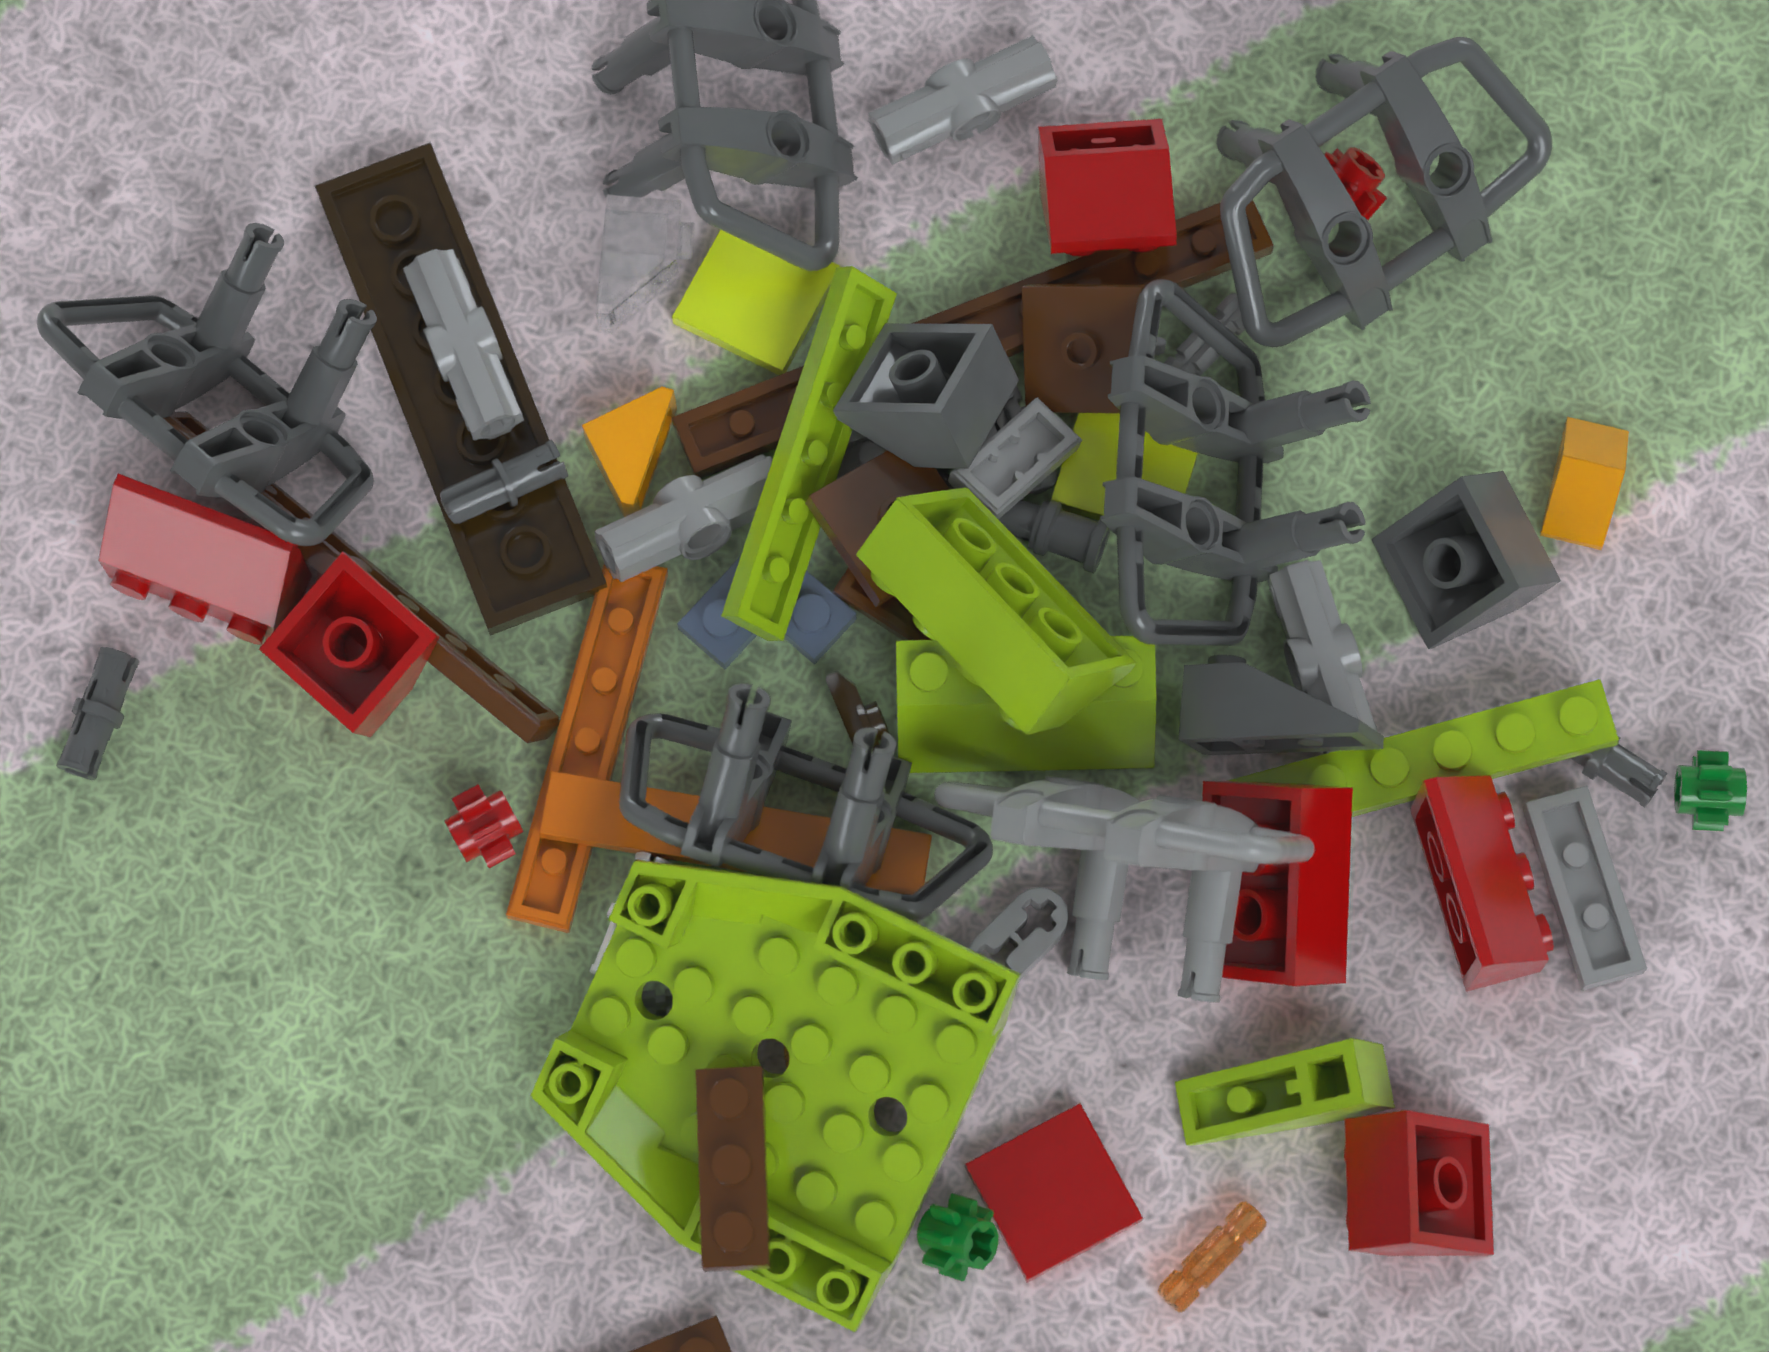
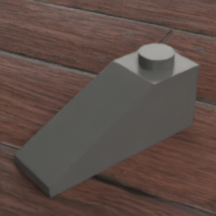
(1246, 711)

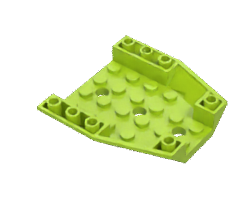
(865, 1016)

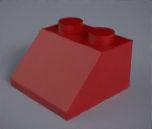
(352, 646)
(1418, 1185)

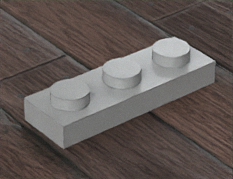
(1584, 888)

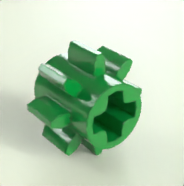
(1710, 790)
(957, 1237)

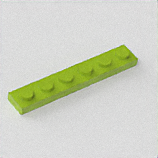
(805, 457)
(1476, 744)

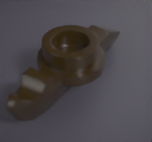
(852, 709)

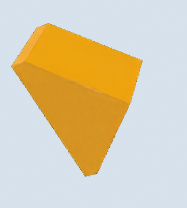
(629, 445)
(1585, 483)

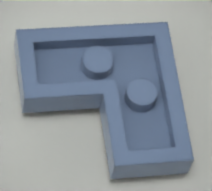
(813, 627)

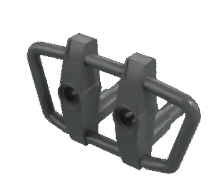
(738, 141)
(1318, 200)
(202, 352)
(1216, 423)
(739, 778)

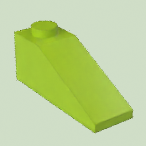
(1286, 1092)

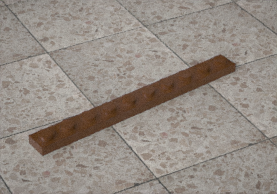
(753, 418)

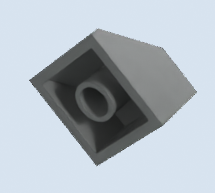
(930, 392)
(1465, 557)

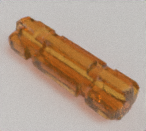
(1212, 1256)

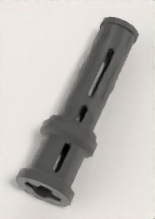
(1055, 531)

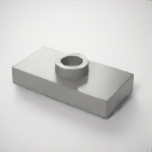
(1017, 458)

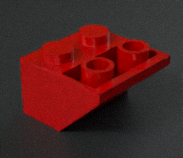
(1106, 186)

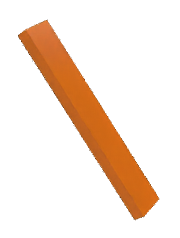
(588, 739)
(589, 814)

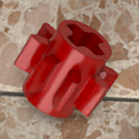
(1360, 177)
(483, 826)

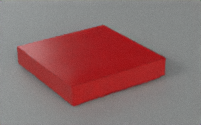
(1053, 1192)

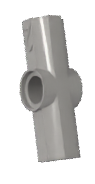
(962, 99)
(463, 344)
(684, 519)
(1317, 645)

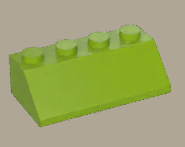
(993, 608)
(958, 728)

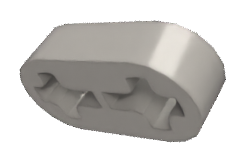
(1013, 919)

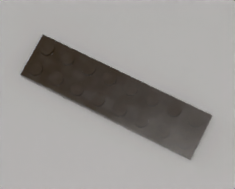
(515, 557)

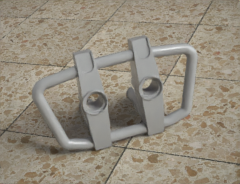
(1121, 831)

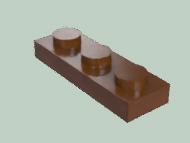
(732, 1169)

